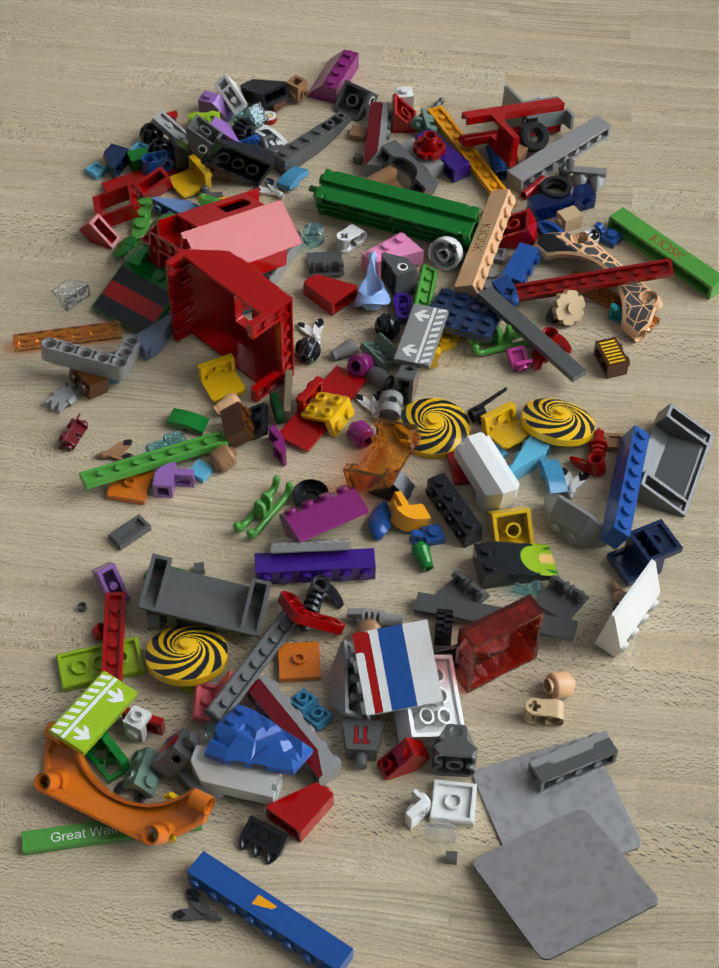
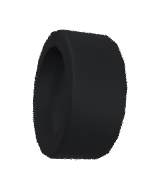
(558, 183)

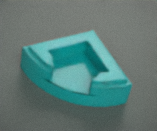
(615, 313)

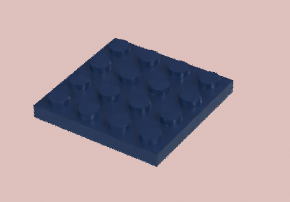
(467, 316)

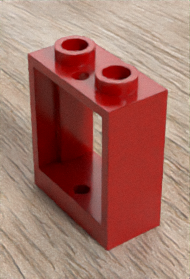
(113, 198)

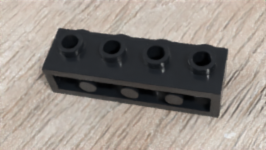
(454, 510)

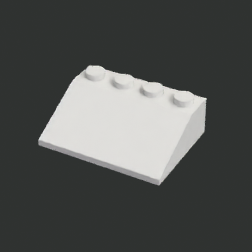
(630, 612)
(426, 721)

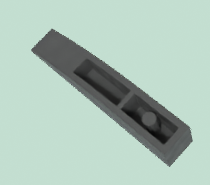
(310, 143)

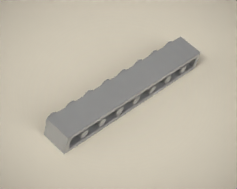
(557, 153)

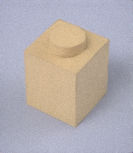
(569, 219)

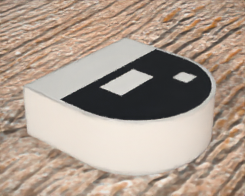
(595, 235)

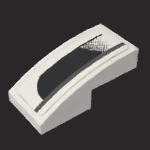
(266, 130)

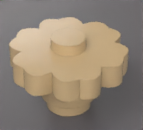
(568, 307)

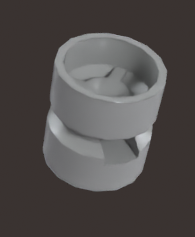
(390, 405)

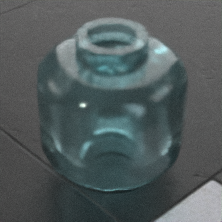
(313, 234)

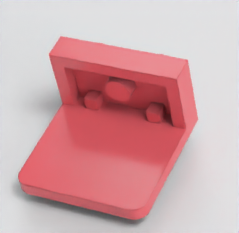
(203, 696)

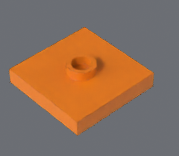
(131, 489)
(299, 662)

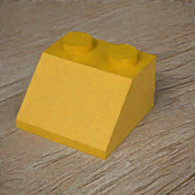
(511, 525)

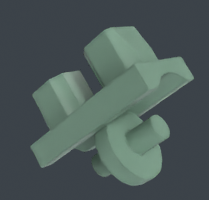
(423, 122)

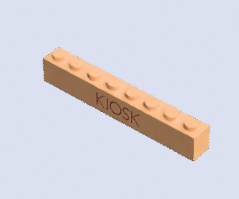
(485, 243)

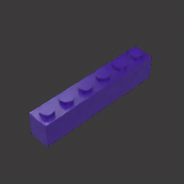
(305, 566)

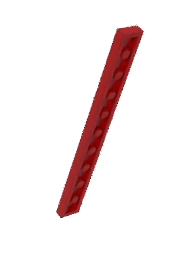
(595, 279)

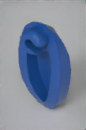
(547, 227)
(380, 521)

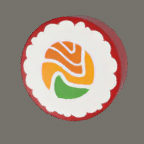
(272, 116)

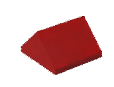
(401, 115)

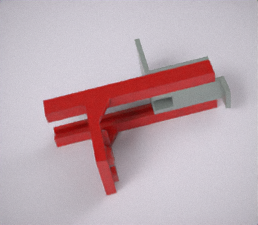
(518, 113)

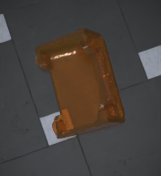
(385, 458)

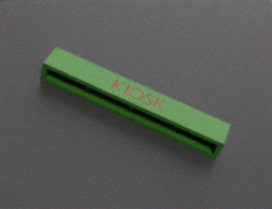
(659, 247)

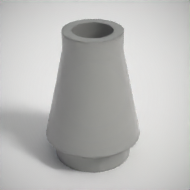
(345, 349)

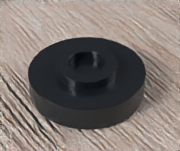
(308, 490)

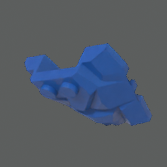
(255, 739)

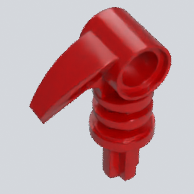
(553, 334)
(595, 461)

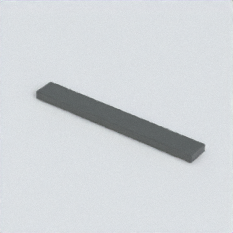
(532, 334)
(471, 611)
(250, 668)

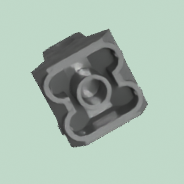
(454, 752)

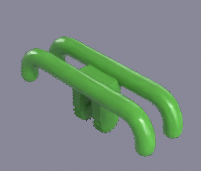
(502, 342)
(264, 509)

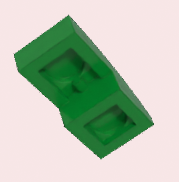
(189, 420)

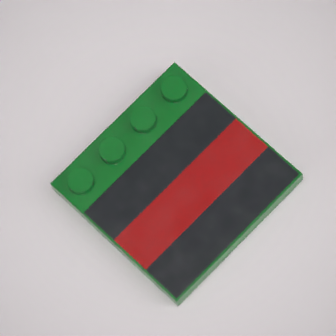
(135, 296)

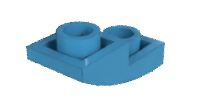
(291, 178)
(554, 476)
(311, 709)

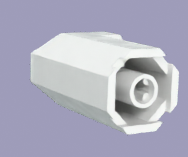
(487, 472)
(234, 779)

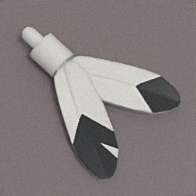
(271, 190)
(312, 332)
(371, 406)
(575, 483)

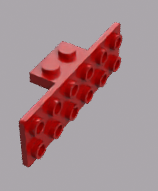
(305, 432)

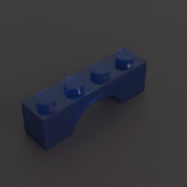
(546, 208)

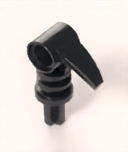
(316, 597)

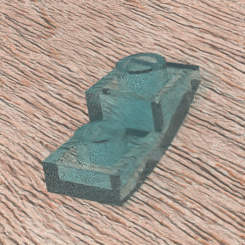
(168, 439)

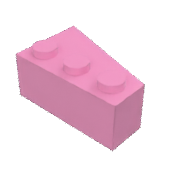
(396, 245)

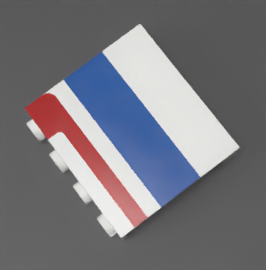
(396, 668)

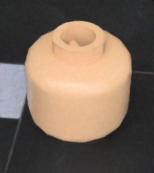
(559, 684)

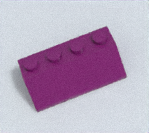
(331, 79)
(322, 513)

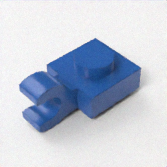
(610, 236)
(429, 534)

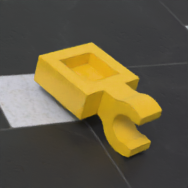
(449, 341)

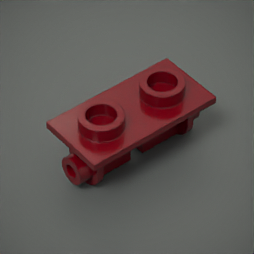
(75, 427)

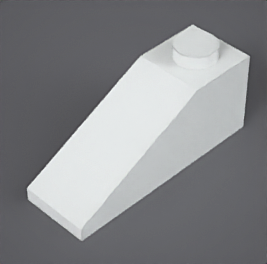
(231, 94)

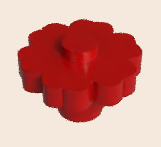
(429, 146)

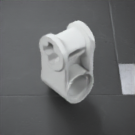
(350, 238)

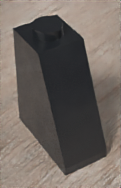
(264, 91)

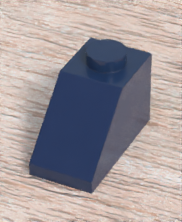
(115, 159)

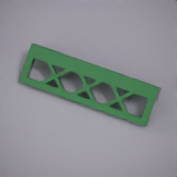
(114, 752)

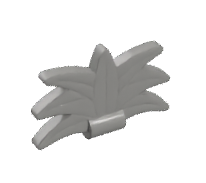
(64, 397)

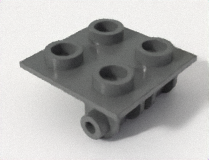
(325, 263)
(463, 588)
(561, 598)

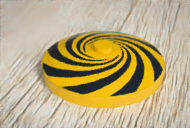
(557, 422)
(439, 424)
(186, 655)

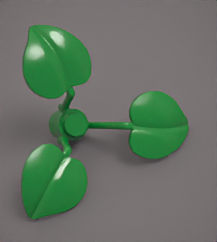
(137, 253)

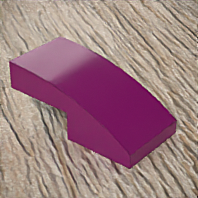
(279, 446)

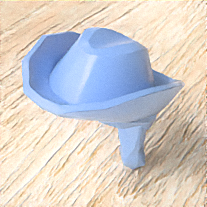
(371, 291)

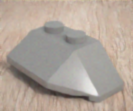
(572, 521)
(343, 683)

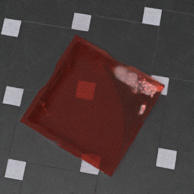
(498, 643)

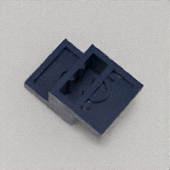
(645, 543)

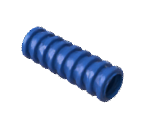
(497, 164)

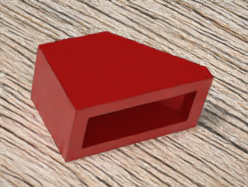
(154, 183)
(99, 232)

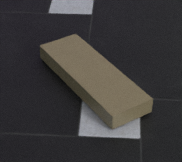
(287, 403)

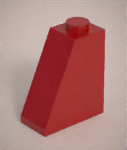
(329, 293)
(301, 810)

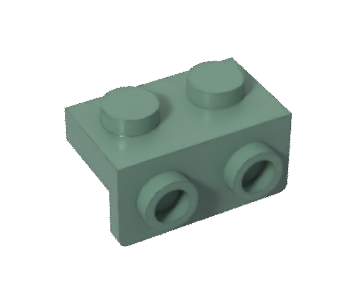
(381, 351)
(141, 773)

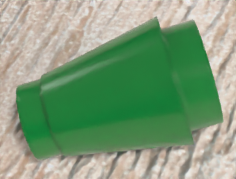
(422, 555)

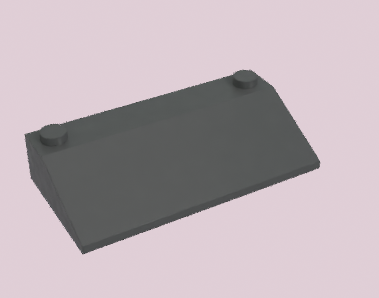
(673, 461)
(204, 598)

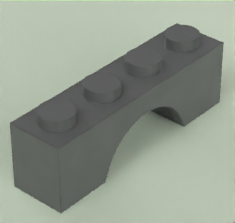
(396, 156)

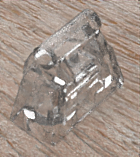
(71, 293)

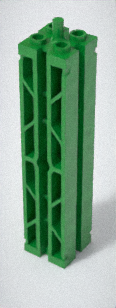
(394, 208)

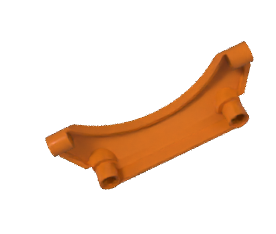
(78, 787)

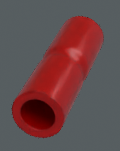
(532, 188)

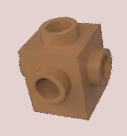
(297, 88)

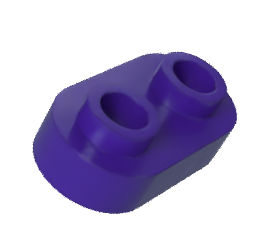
(402, 306)

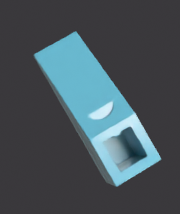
(528, 458)

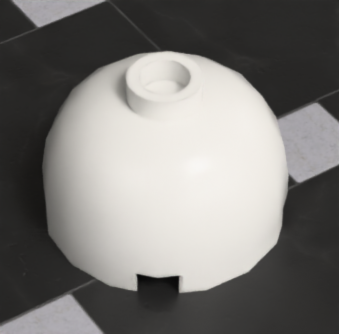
(445, 253)

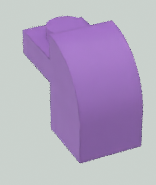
(170, 476)

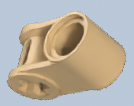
(545, 712)

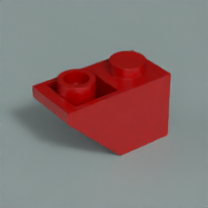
(403, 758)

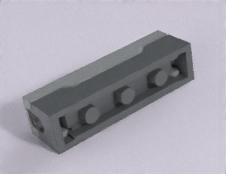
(572, 761)

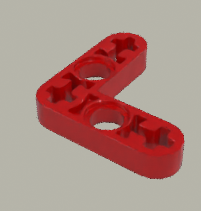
(297, 613)

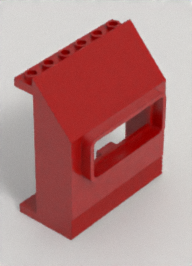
(207, 302)

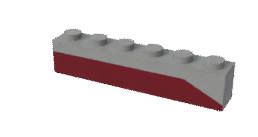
(376, 136)
(275, 706)

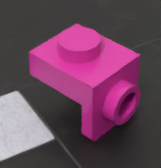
(518, 358)

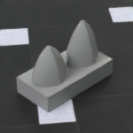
(595, 175)

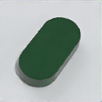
(276, 407)

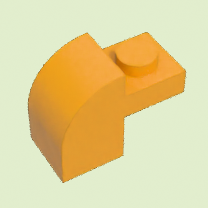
(407, 516)

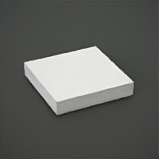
(453, 802)

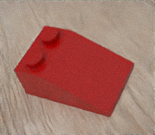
(520, 228)

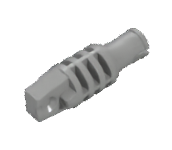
(356, 615)

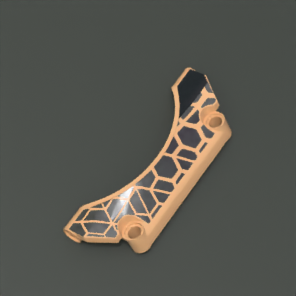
(635, 297)

